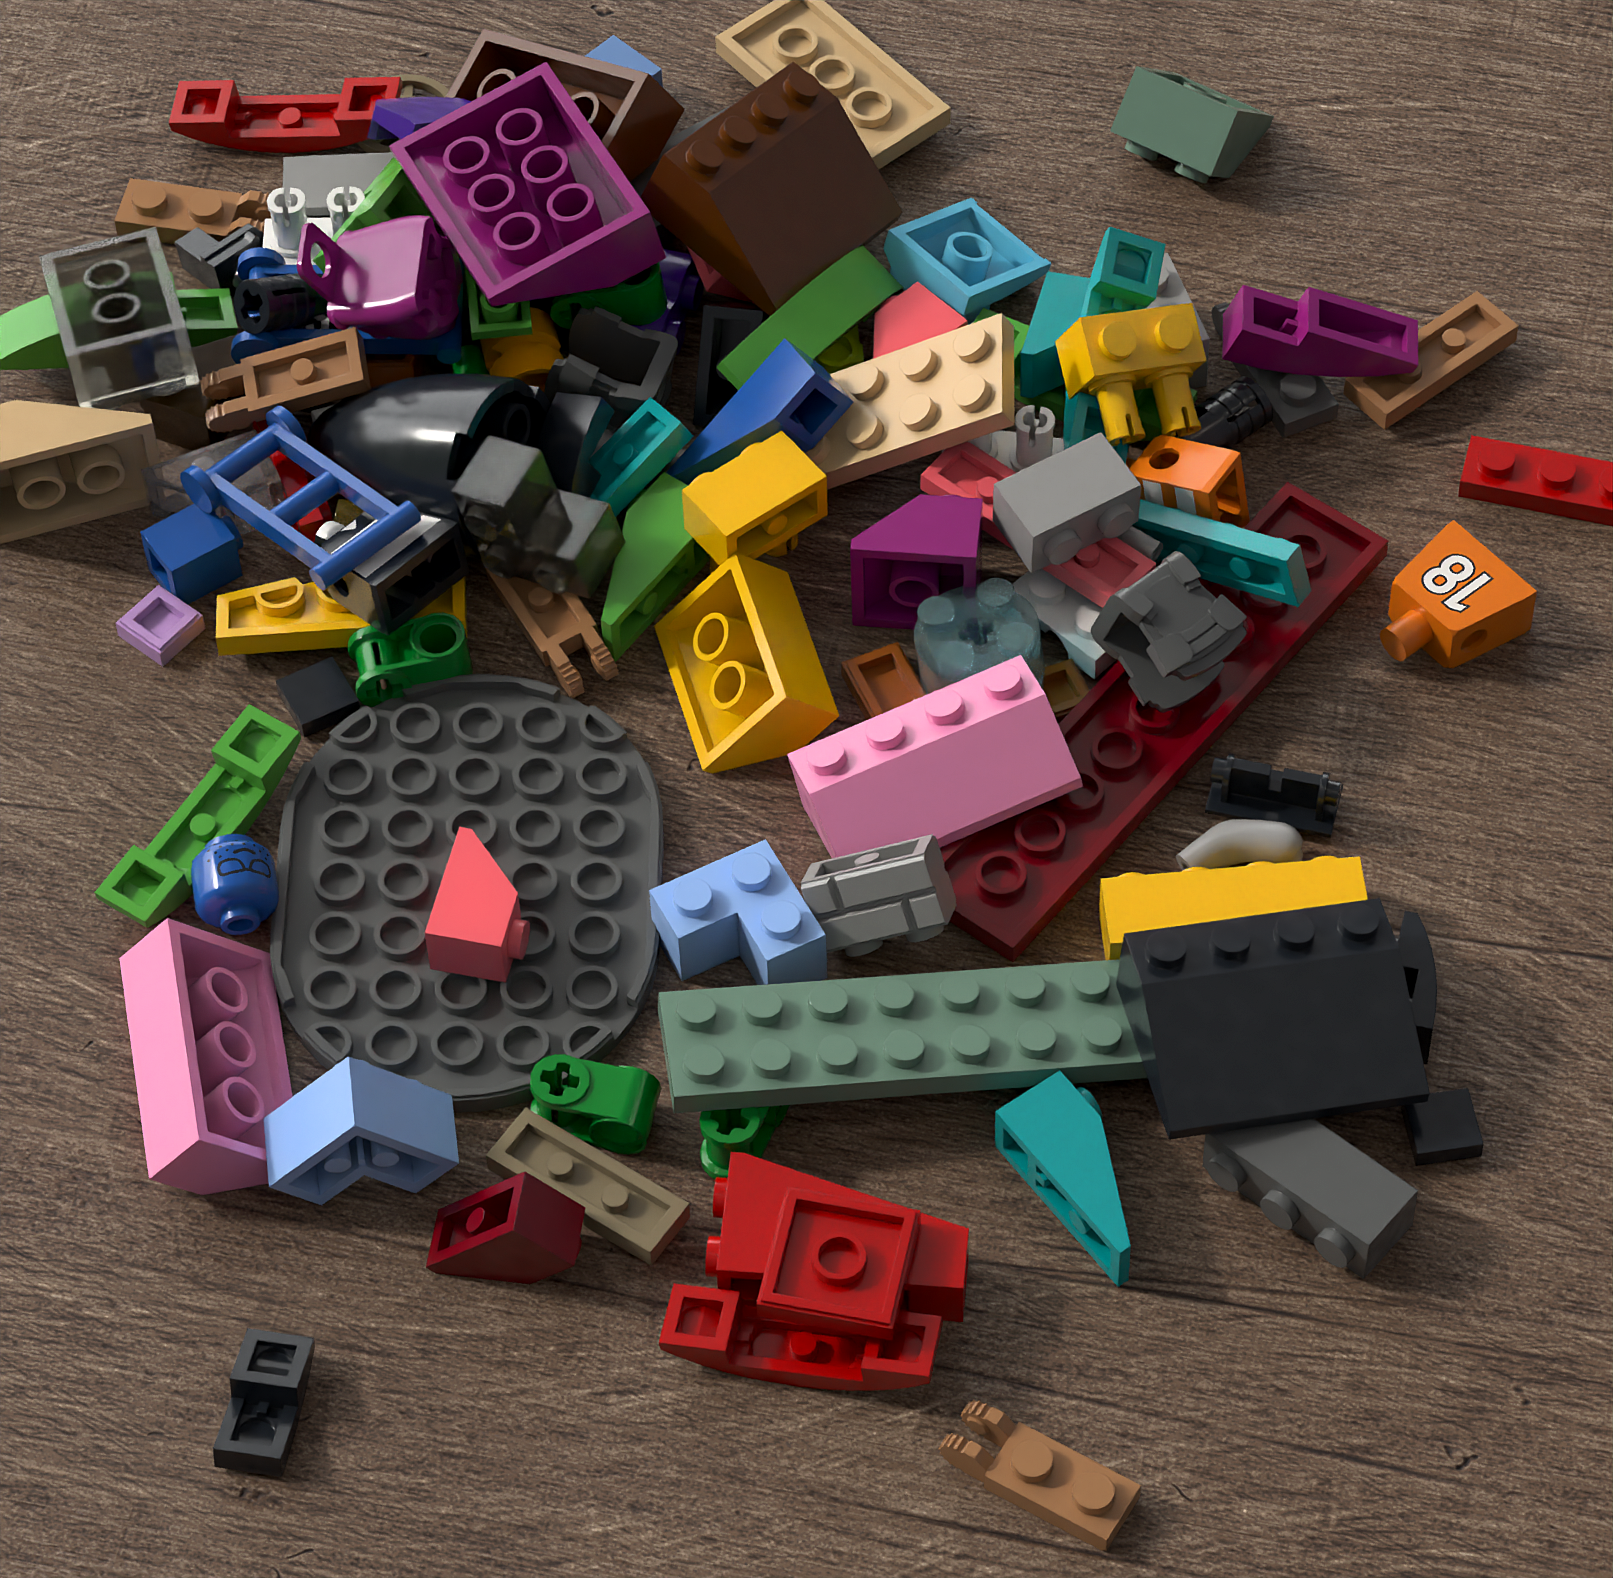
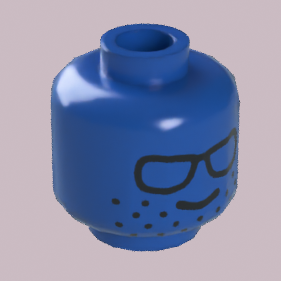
(234, 884)

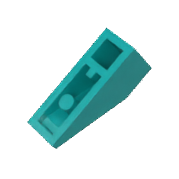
(1062, 1153)

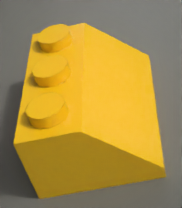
(745, 666)

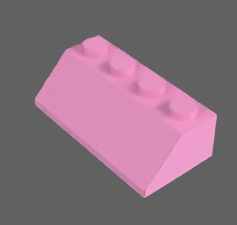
(937, 764)
(204, 1056)

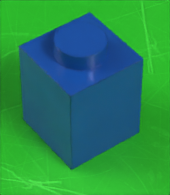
(193, 552)

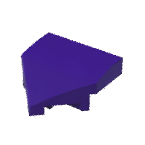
(406, 115)

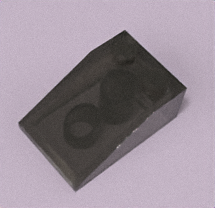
(119, 320)

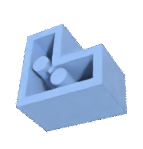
(743, 910)
(359, 1125)

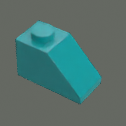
(1055, 312)

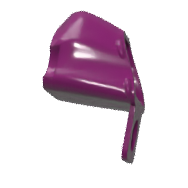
(386, 278)

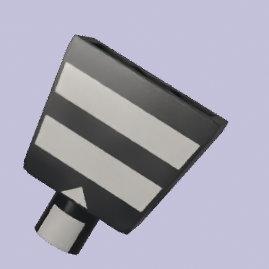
(401, 575)

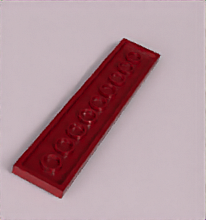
(1131, 755)

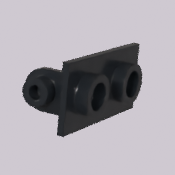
(1258, 793)

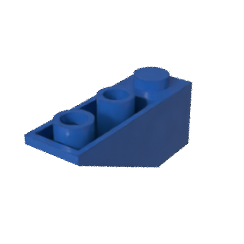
(782, 395)

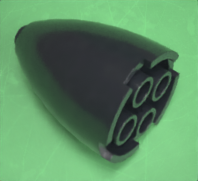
(423, 432)

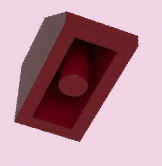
(508, 1233)

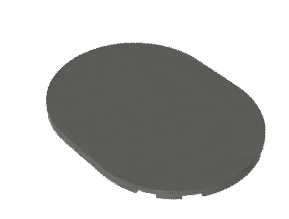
(365, 852)

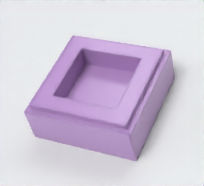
(160, 625)

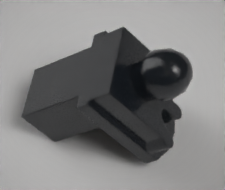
(215, 261)

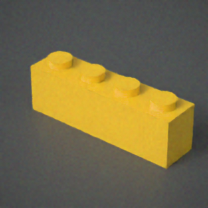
(1204, 895)

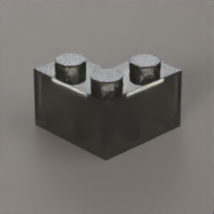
(531, 526)

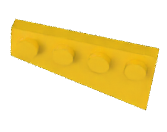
(301, 617)

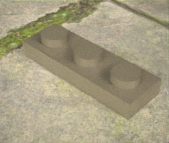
(616, 1198)

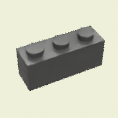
(1316, 1187)

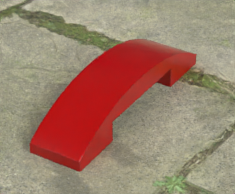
(278, 123)
(727, 1336)

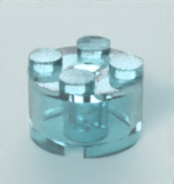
(974, 631)

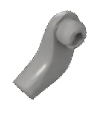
(1243, 842)

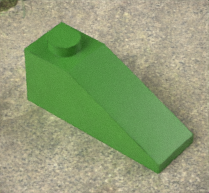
(651, 564)

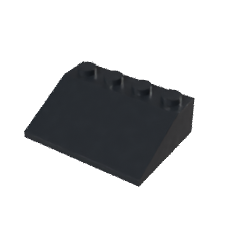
(1272, 1018)

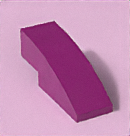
(1317, 335)

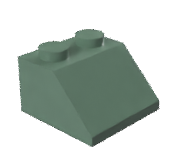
(1188, 124)

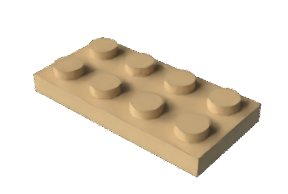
(877, 93)
(921, 401)

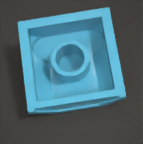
(962, 258)

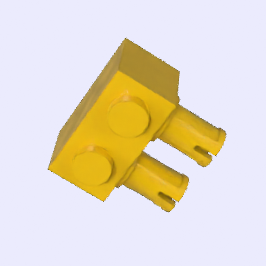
(1135, 352)
(755, 501)

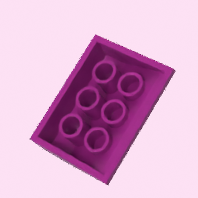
(530, 193)

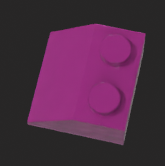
(915, 556)

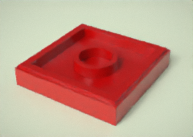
(839, 1263)

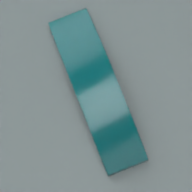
(1121, 281)

